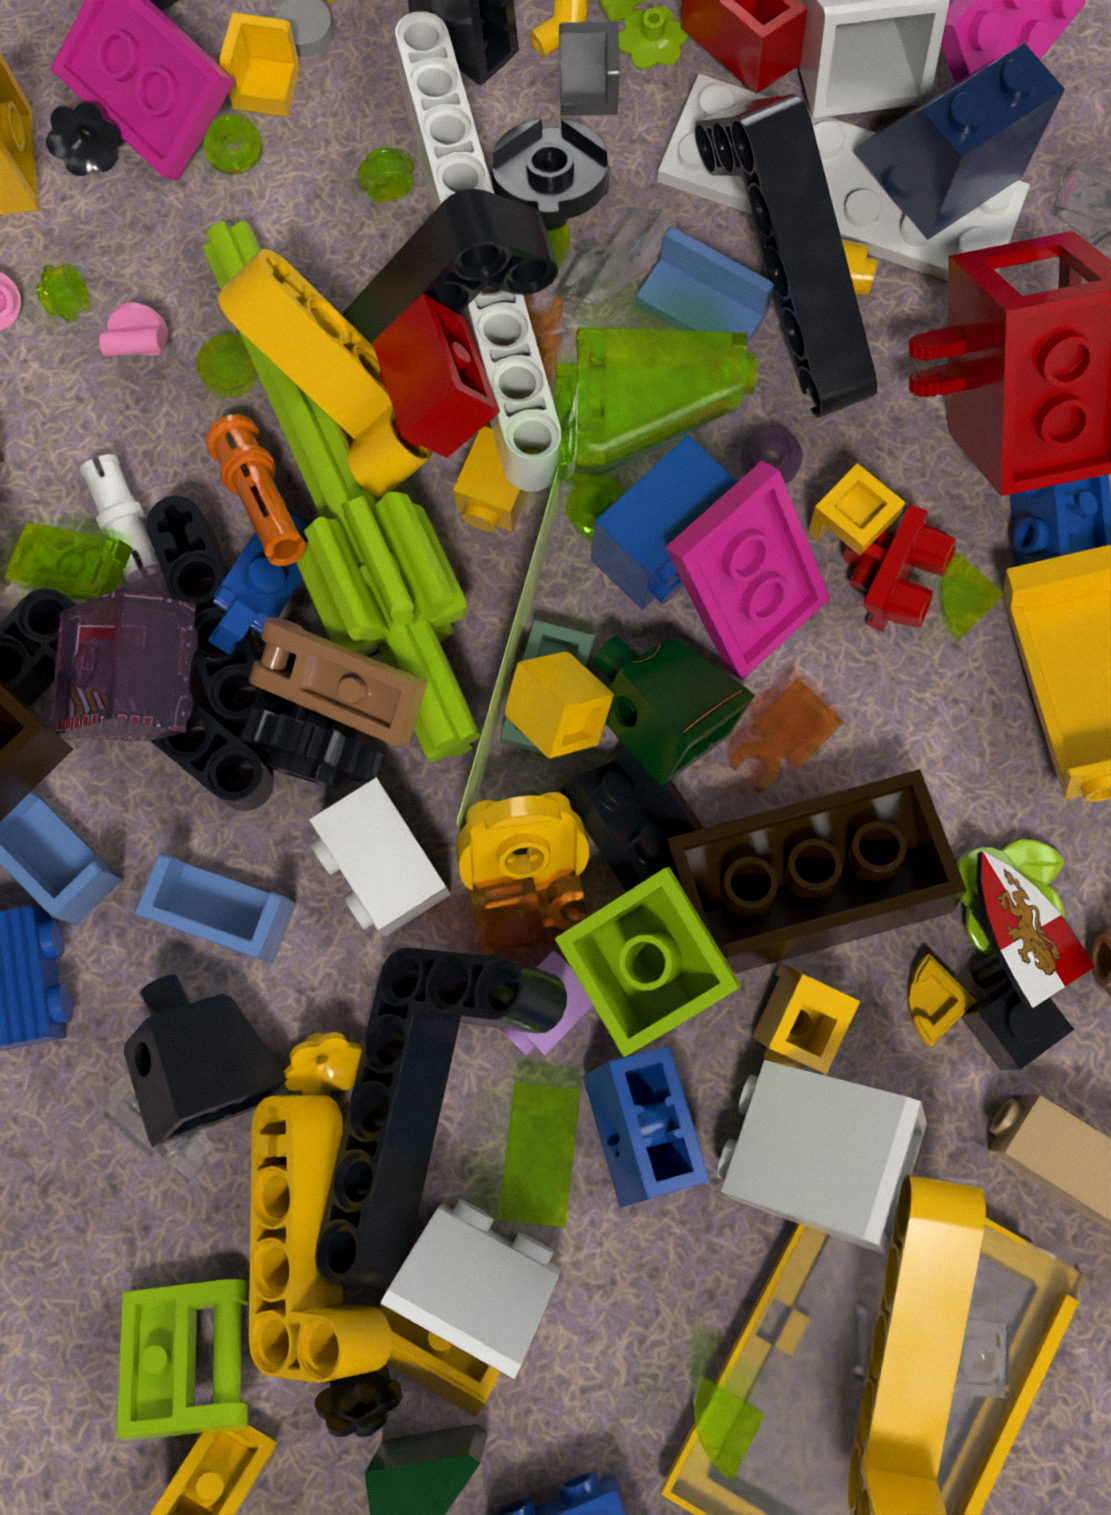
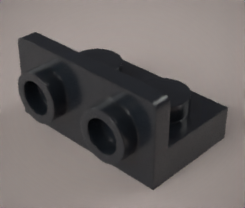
(630, 816)

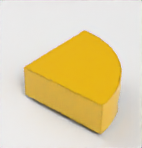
(935, 1000)

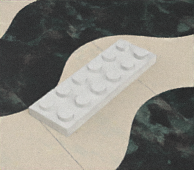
(859, 200)

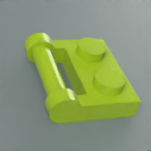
(160, 1360)

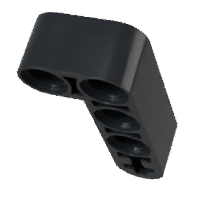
(456, 253)
(219, 673)

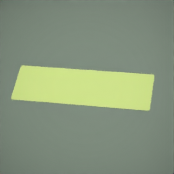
(510, 653)

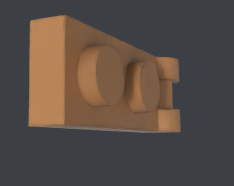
(338, 682)

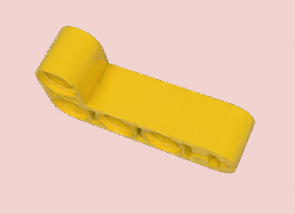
(326, 361)
(294, 1315)

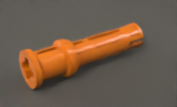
(277, 530)

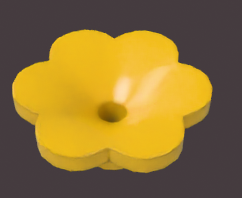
(323, 1064)

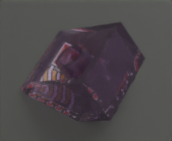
(124, 667)

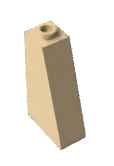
(1057, 1154)

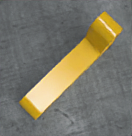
(916, 1348)

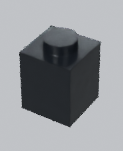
(1011, 1031)

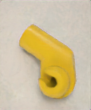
(546, 35)

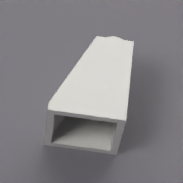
(870, 53)
(823, 1153)

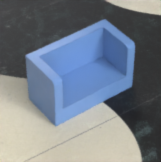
(53, 861)
(215, 908)

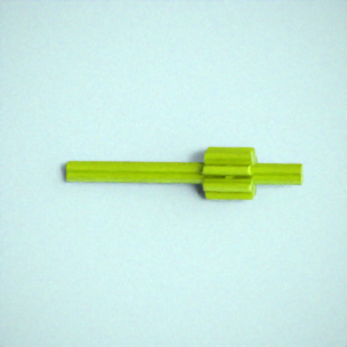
(366, 563)

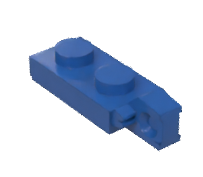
(254, 591)

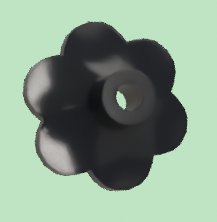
(79, 150)
(358, 1403)

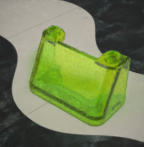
(643, 393)

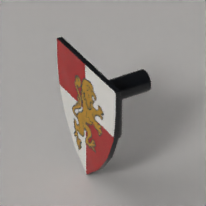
(1026, 933)

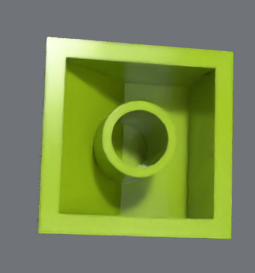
(647, 962)

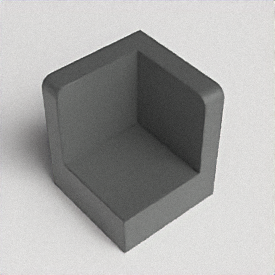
(589, 68)

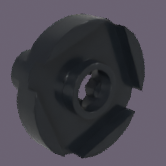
(558, 194)

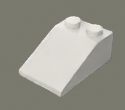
(475, 1286)

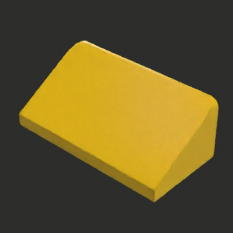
(439, 1364)

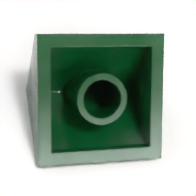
(423, 1471)

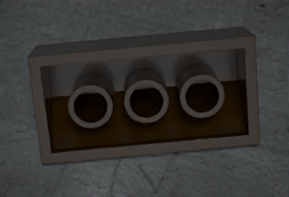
(819, 871)

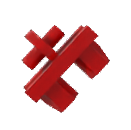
(891, 594)

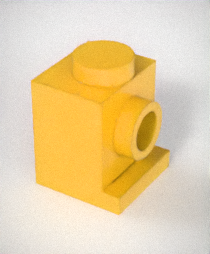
(825, 1021)

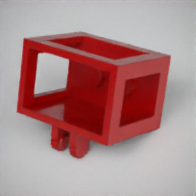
(1027, 369)

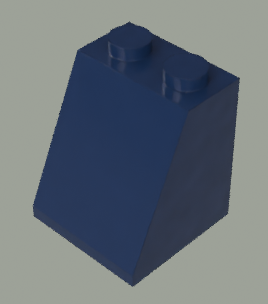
(965, 140)

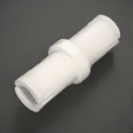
(120, 514)

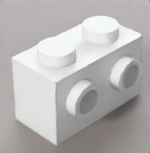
(378, 859)

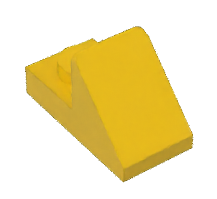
(217, 1474)

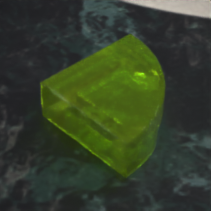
(965, 597)
(724, 1424)

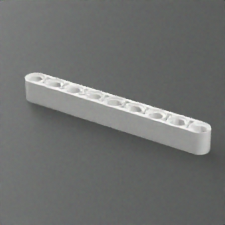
(453, 163)

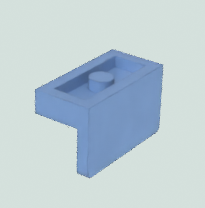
(703, 289)

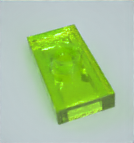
(67, 561)
(539, 1154)

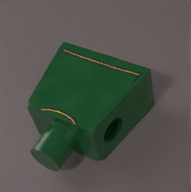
(669, 704)

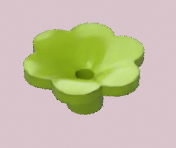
(652, 37)

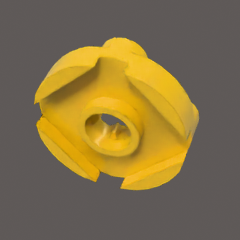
(541, 823)

